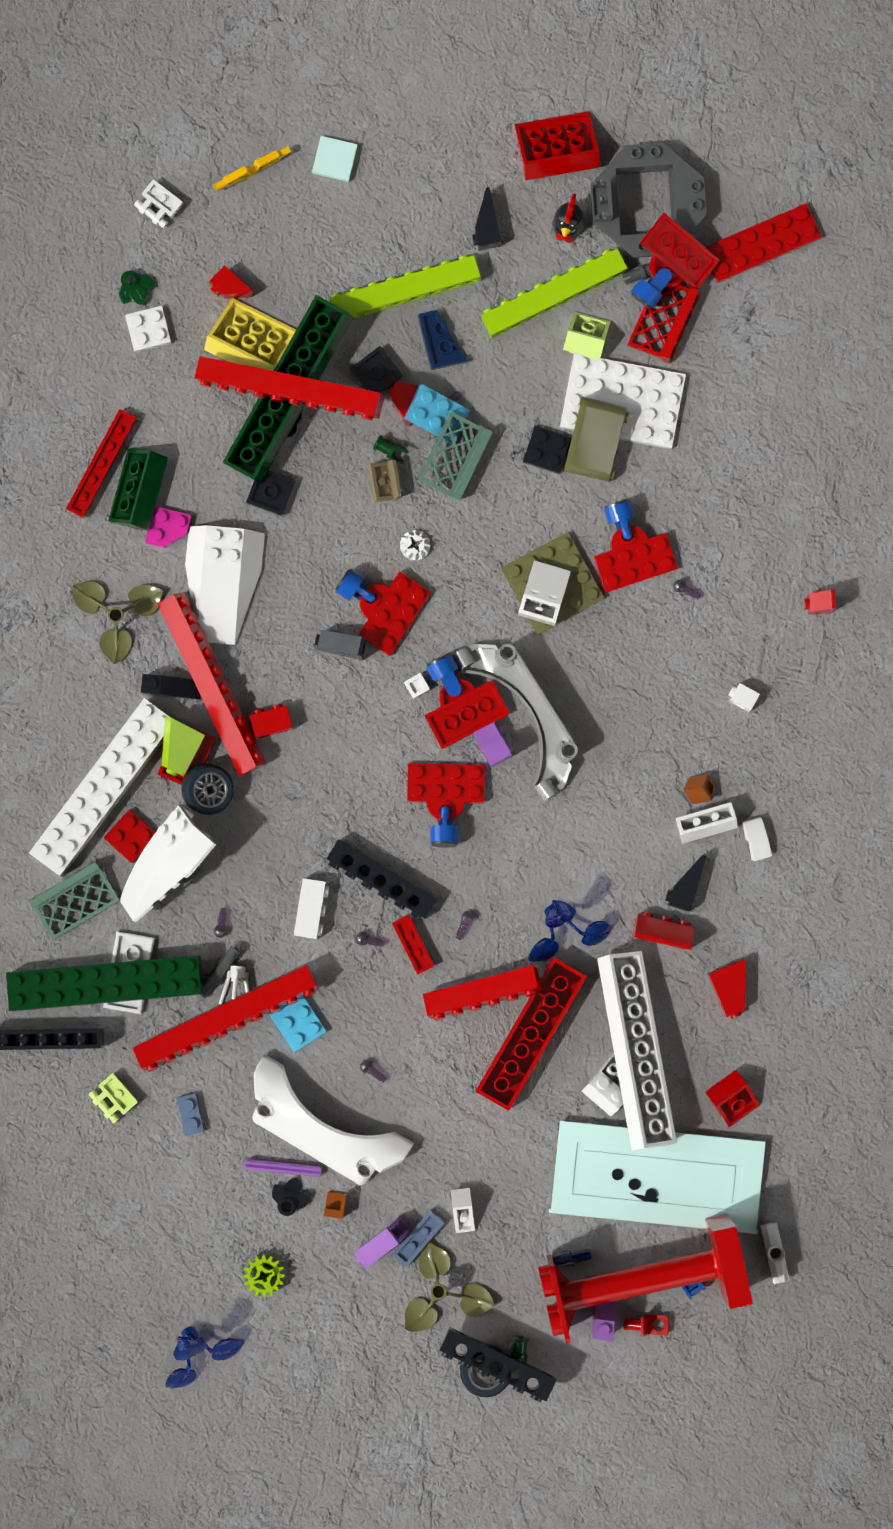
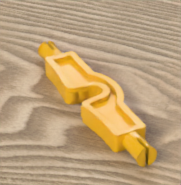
(246, 172)

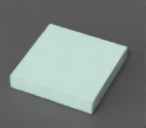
(334, 159)

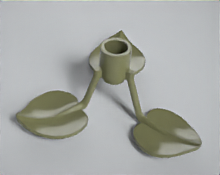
(116, 643)
(436, 1262)

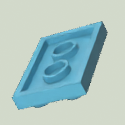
(431, 410)
(298, 1024)

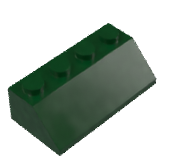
(138, 489)

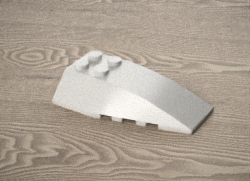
(222, 577)
(167, 858)

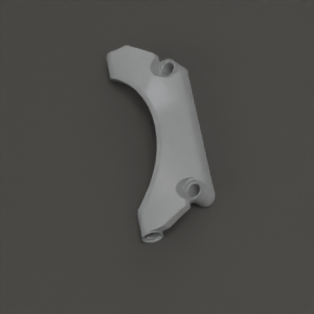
(513, 674)

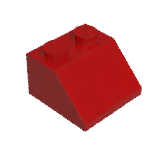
(732, 1098)

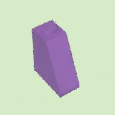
(382, 1242)
(603, 1321)

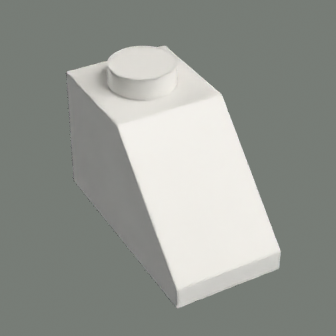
(462, 1210)

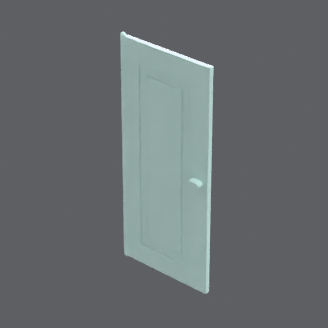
(691, 1178)

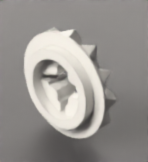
(424, 546)

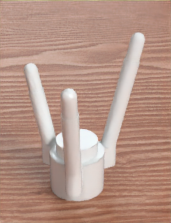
(236, 975)

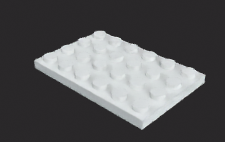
(647, 392)

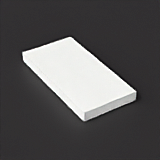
(130, 948)

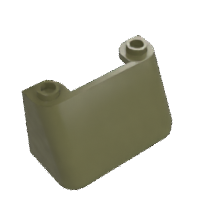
(595, 439)

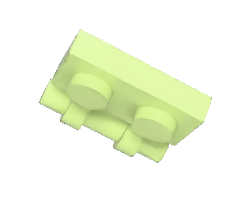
(117, 1093)

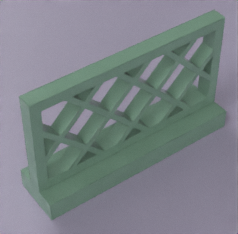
(469, 463)
(64, 886)

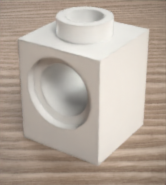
(743, 697)

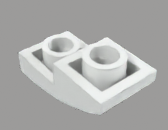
(757, 839)

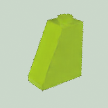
(179, 746)

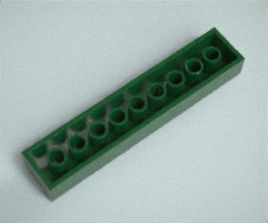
(273, 420)
(105, 983)

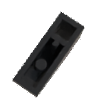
(486, 227)
(169, 687)
(684, 890)

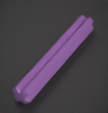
(283, 1167)

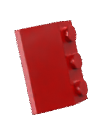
(664, 931)

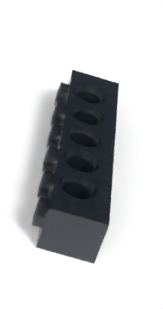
(341, 850)
(51, 1039)
(545, 1381)

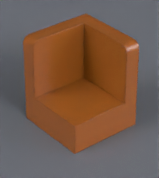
(700, 789)
(335, 1205)

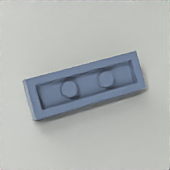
(418, 1238)

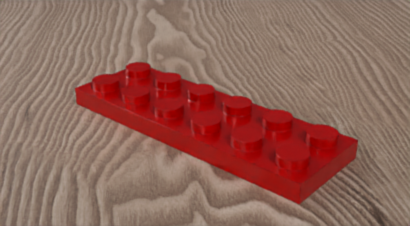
(764, 242)

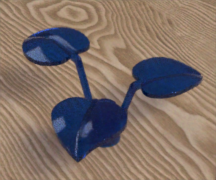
(555, 917)
(192, 1344)

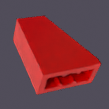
(730, 988)

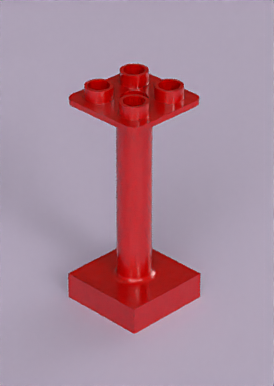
(721, 1263)

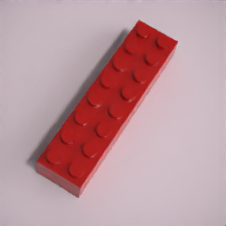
(530, 1034)

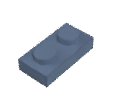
(190, 1114)

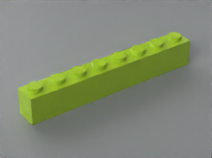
(408, 287)
(553, 293)

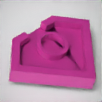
(167, 527)

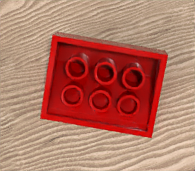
(557, 145)

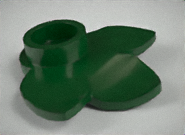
(137, 290)

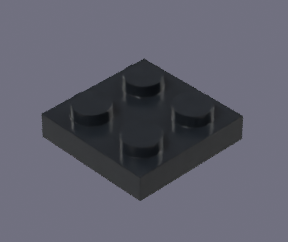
(376, 371)
(546, 450)
(271, 493)

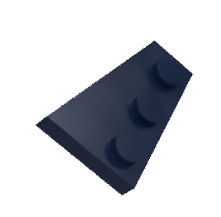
(438, 342)

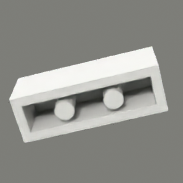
(706, 822)
(311, 908)

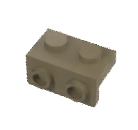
(385, 481)

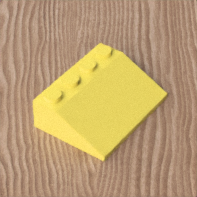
(248, 337)

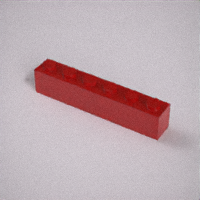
(482, 992)

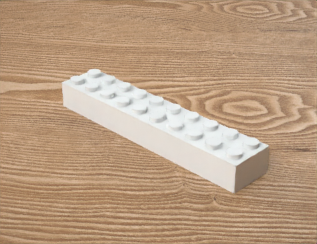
(101, 789)
(636, 1050)

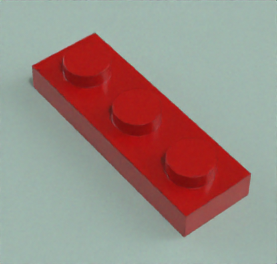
(413, 944)

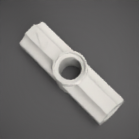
(772, 1240)

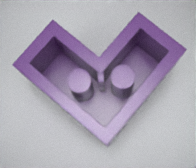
(493, 745)

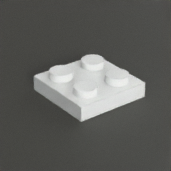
(148, 329)

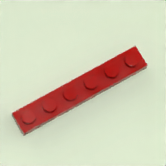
(101, 463)

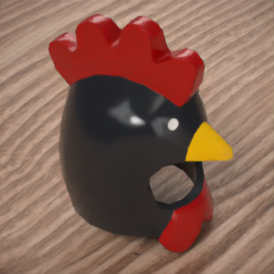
(568, 218)

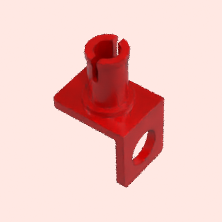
(646, 1325)

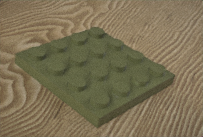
(562, 553)

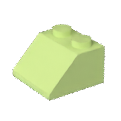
(586, 335)

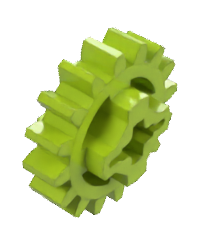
(268, 1287)

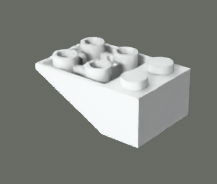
(544, 593)
(605, 1087)

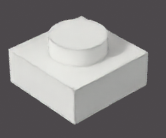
(416, 686)

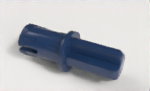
(571, 1258)

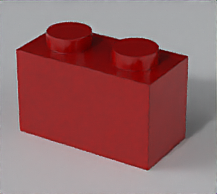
(271, 721)

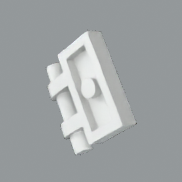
(161, 198)

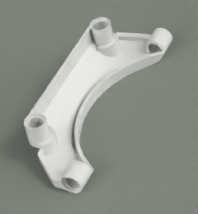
(296, 1125)

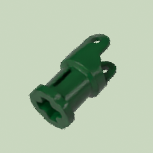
(389, 448)
(519, 1347)

